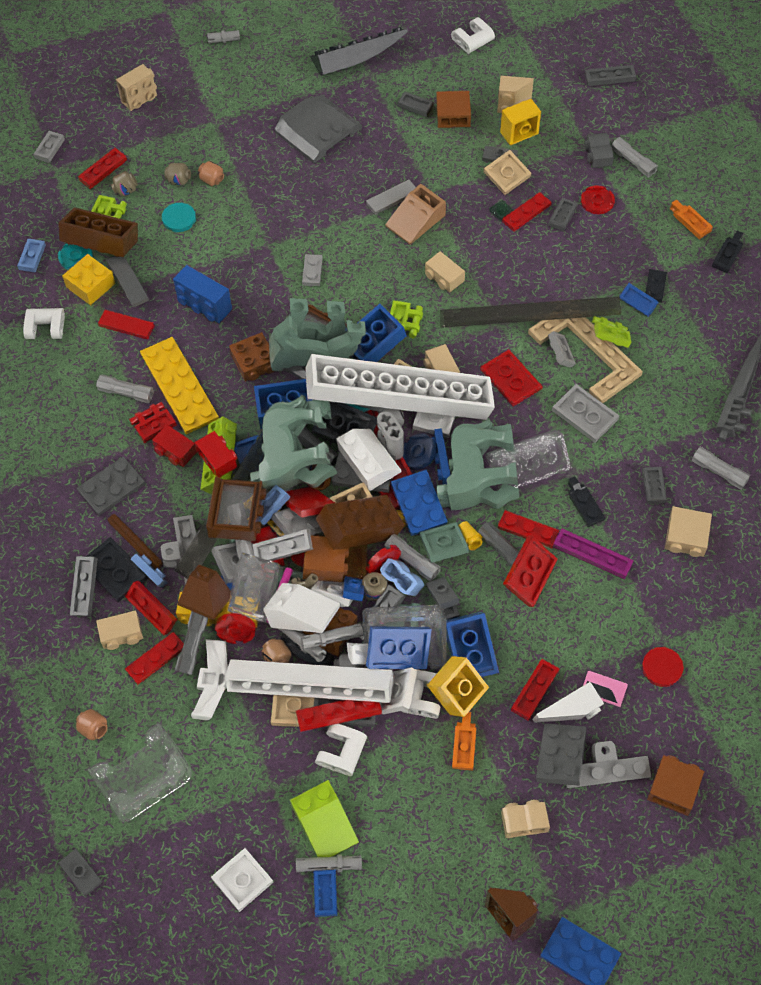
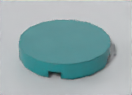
(178, 217)
(68, 258)

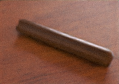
(134, 540)

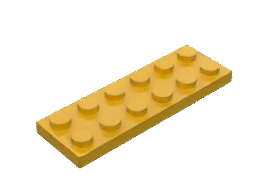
(179, 385)

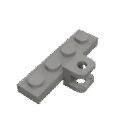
(185, 533)
(609, 769)

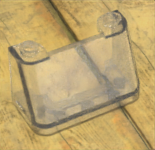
(411, 616)
(143, 776)

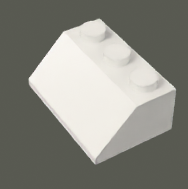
(367, 457)

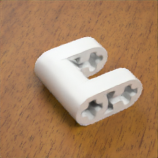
(482, 35)
(51, 316)
(419, 706)
(350, 753)

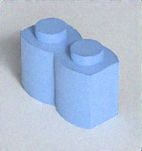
(400, 574)

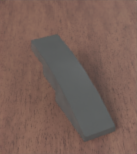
(127, 280)

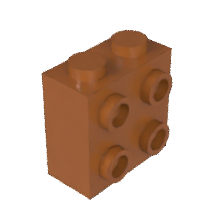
(453, 109)
(252, 357)
(325, 561)
(341, 619)
(675, 785)

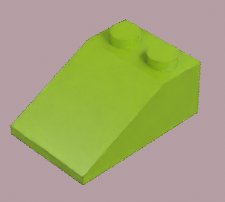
(324, 820)

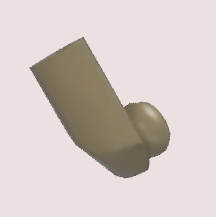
(308, 583)

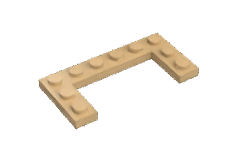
(623, 368)

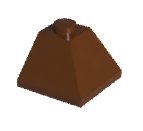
(205, 592)

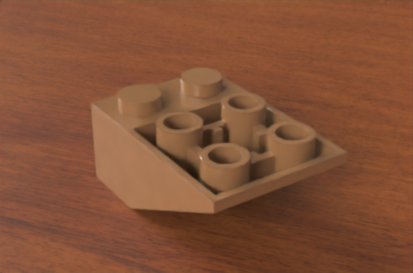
(417, 214)

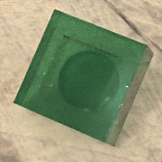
(501, 210)

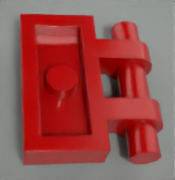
(150, 427)

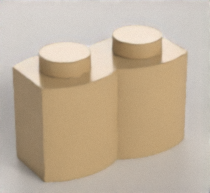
(525, 819)

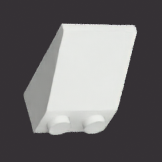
(300, 609)
(574, 706)

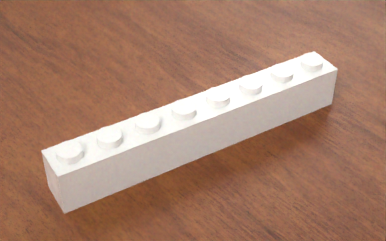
(309, 680)

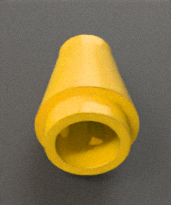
(471, 536)

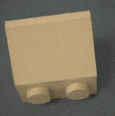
(513, 91)

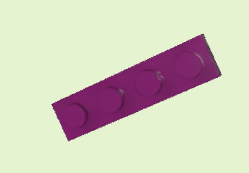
(593, 553)

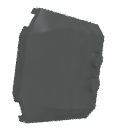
(315, 126)

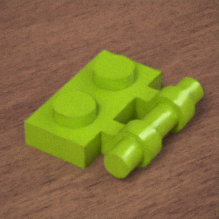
(106, 205)
(402, 311)
(611, 331)

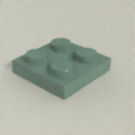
(444, 542)

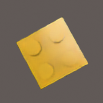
(520, 121)
(89, 279)
(458, 686)

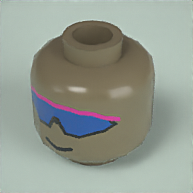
(177, 173)
(124, 183)
(374, 585)

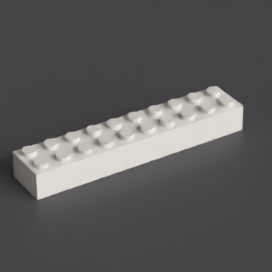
(398, 387)

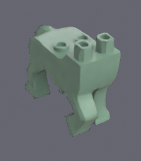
(297, 339)
(284, 457)
(469, 479)

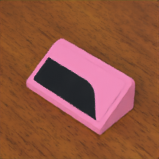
(608, 689)

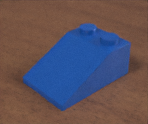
(470, 638)

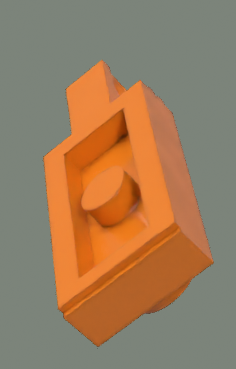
(691, 219)
(464, 744)

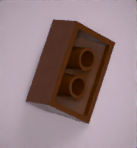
(511, 910)

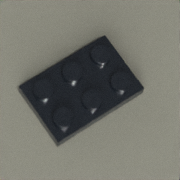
(115, 569)

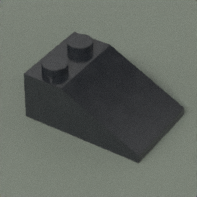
(343, 420)

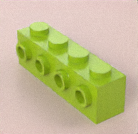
(227, 429)

